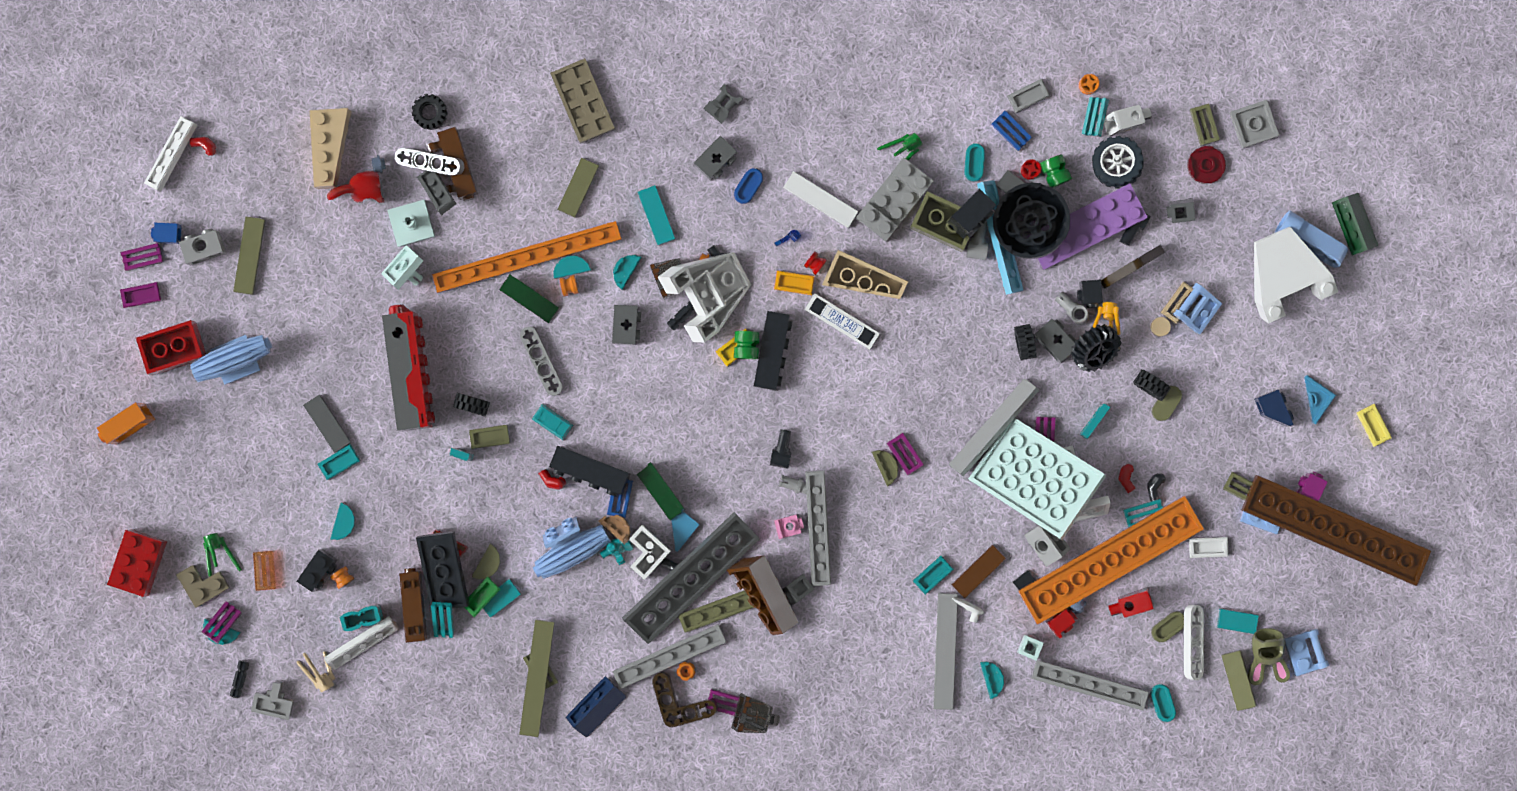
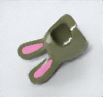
(1268, 649)

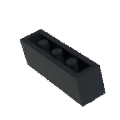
(771, 351)
(589, 470)

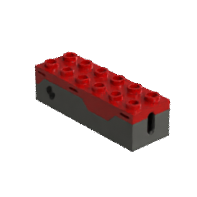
(407, 369)

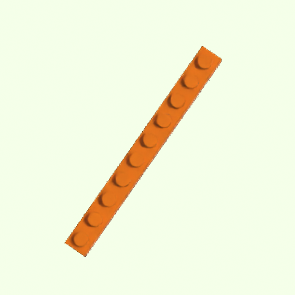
(526, 257)

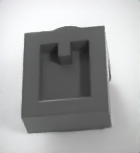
(797, 589)

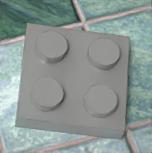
(1254, 124)

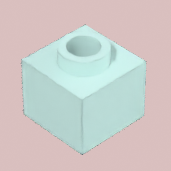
(1034, 653)

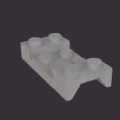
(894, 199)

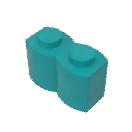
(358, 618)

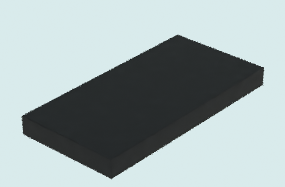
(442, 569)

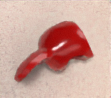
(361, 187)

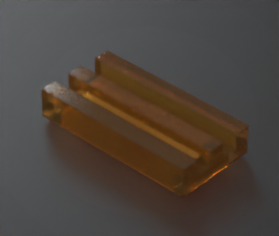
(258, 587)

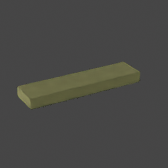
(249, 255)
(714, 611)

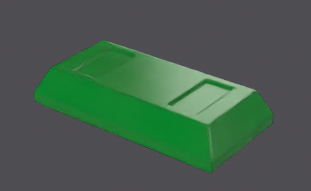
(482, 596)

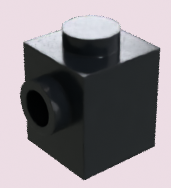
(1090, 293)

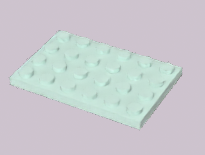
(1037, 478)

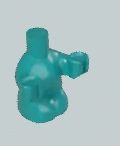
(616, 549)

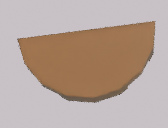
(616, 526)

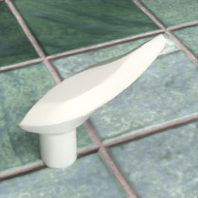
(970, 607)

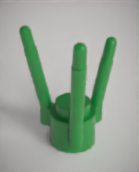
(910, 143)
(211, 543)

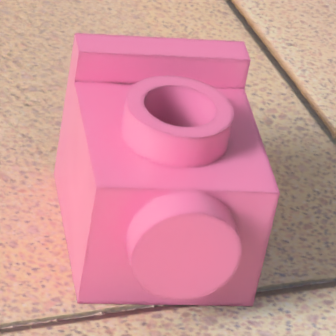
(781, 526)

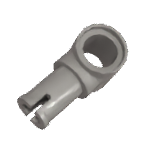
(978, 247)
(1072, 307)

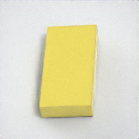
(1374, 425)

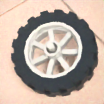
(1109, 146)

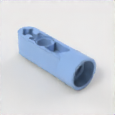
(1321, 244)

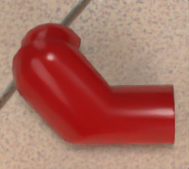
(205, 143)
(1125, 476)

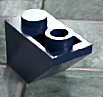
(1273, 407)

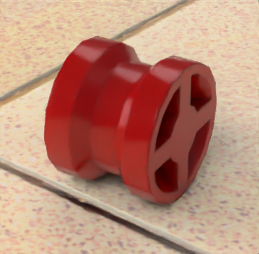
(1033, 169)
(815, 263)

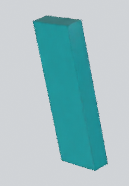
(656, 215)

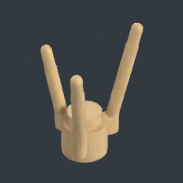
(321, 681)

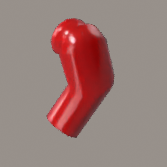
(551, 482)

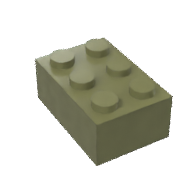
(932, 221)

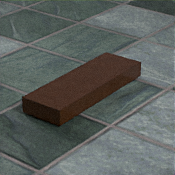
(978, 571)

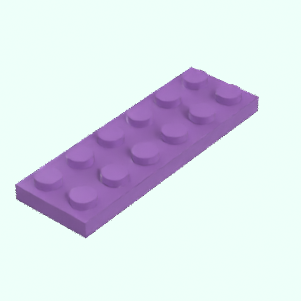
(1096, 223)

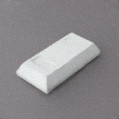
(1208, 547)

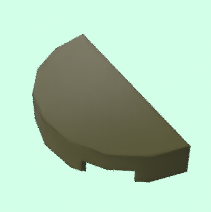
(887, 465)
(489, 563)

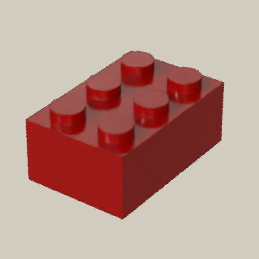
(171, 347)
(137, 563)

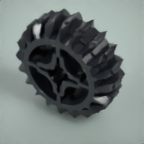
(1096, 348)

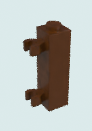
(452, 146)
(413, 605)

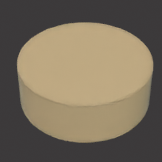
(1160, 326)

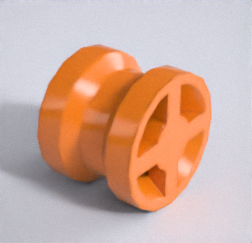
(1090, 81)
(569, 285)
(342, 577)

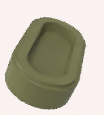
(1163, 409)
(1168, 627)

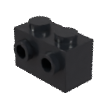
(317, 570)

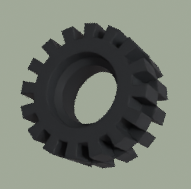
(432, 123)
(1025, 342)
(1151, 385)
(471, 404)

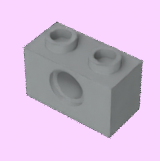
(213, 249)
(1046, 545)

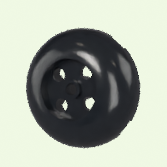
(1023, 201)

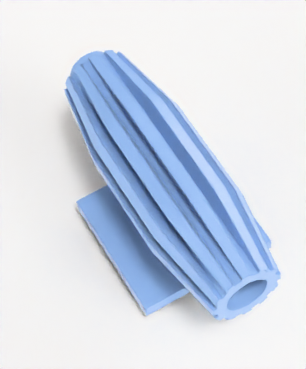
(232, 359)
(569, 547)

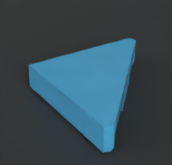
(1318, 398)
(683, 527)

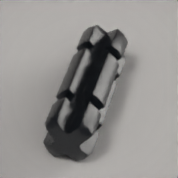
(681, 316)
(239, 679)

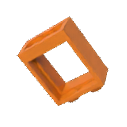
(125, 423)

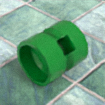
(1056, 171)
(746, 345)

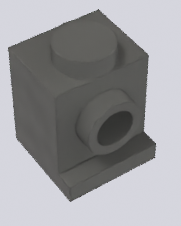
(1186, 215)

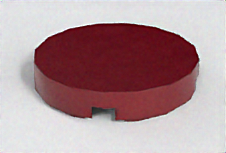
(1206, 165)

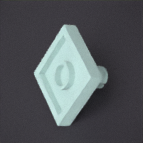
(411, 223)
(403, 268)

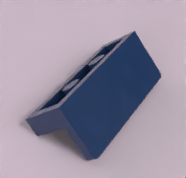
(595, 707)

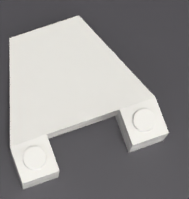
(1284, 267)
(712, 287)

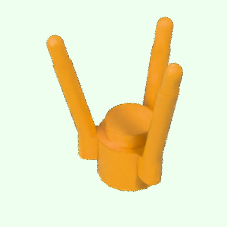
(1109, 312)

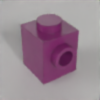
(1312, 485)

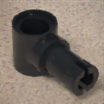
(1131, 231)
(781, 454)

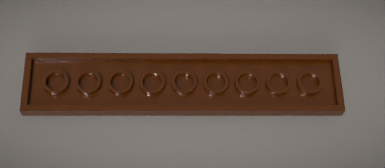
(1336, 530)

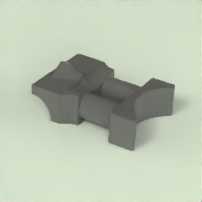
(715, 108)

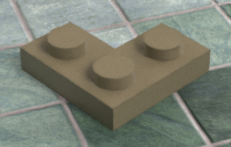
(199, 590)

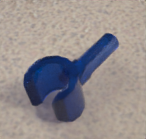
(794, 235)

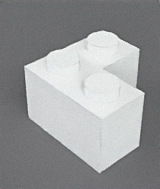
(653, 551)

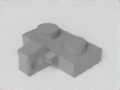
(273, 703)

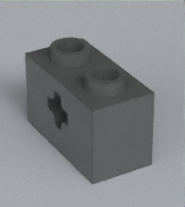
(705, 161)
(619, 334)
(1045, 337)

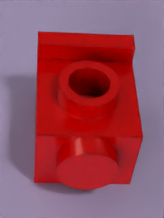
(1062, 622)

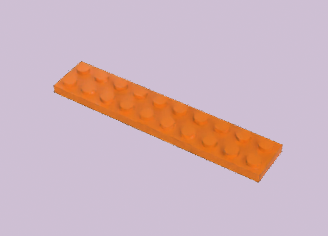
(1110, 560)

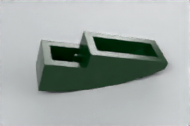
(529, 298)

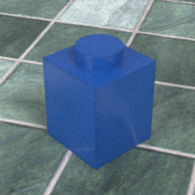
(166, 233)

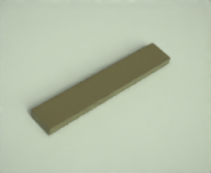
(536, 678)

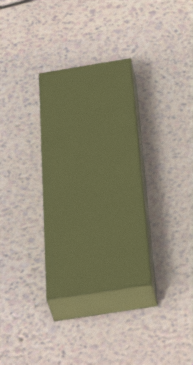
(578, 187)
(1238, 680)

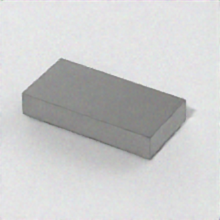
(1028, 95)

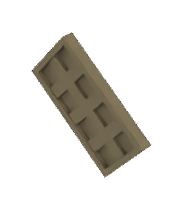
(582, 101)

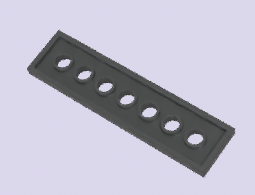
(690, 590)

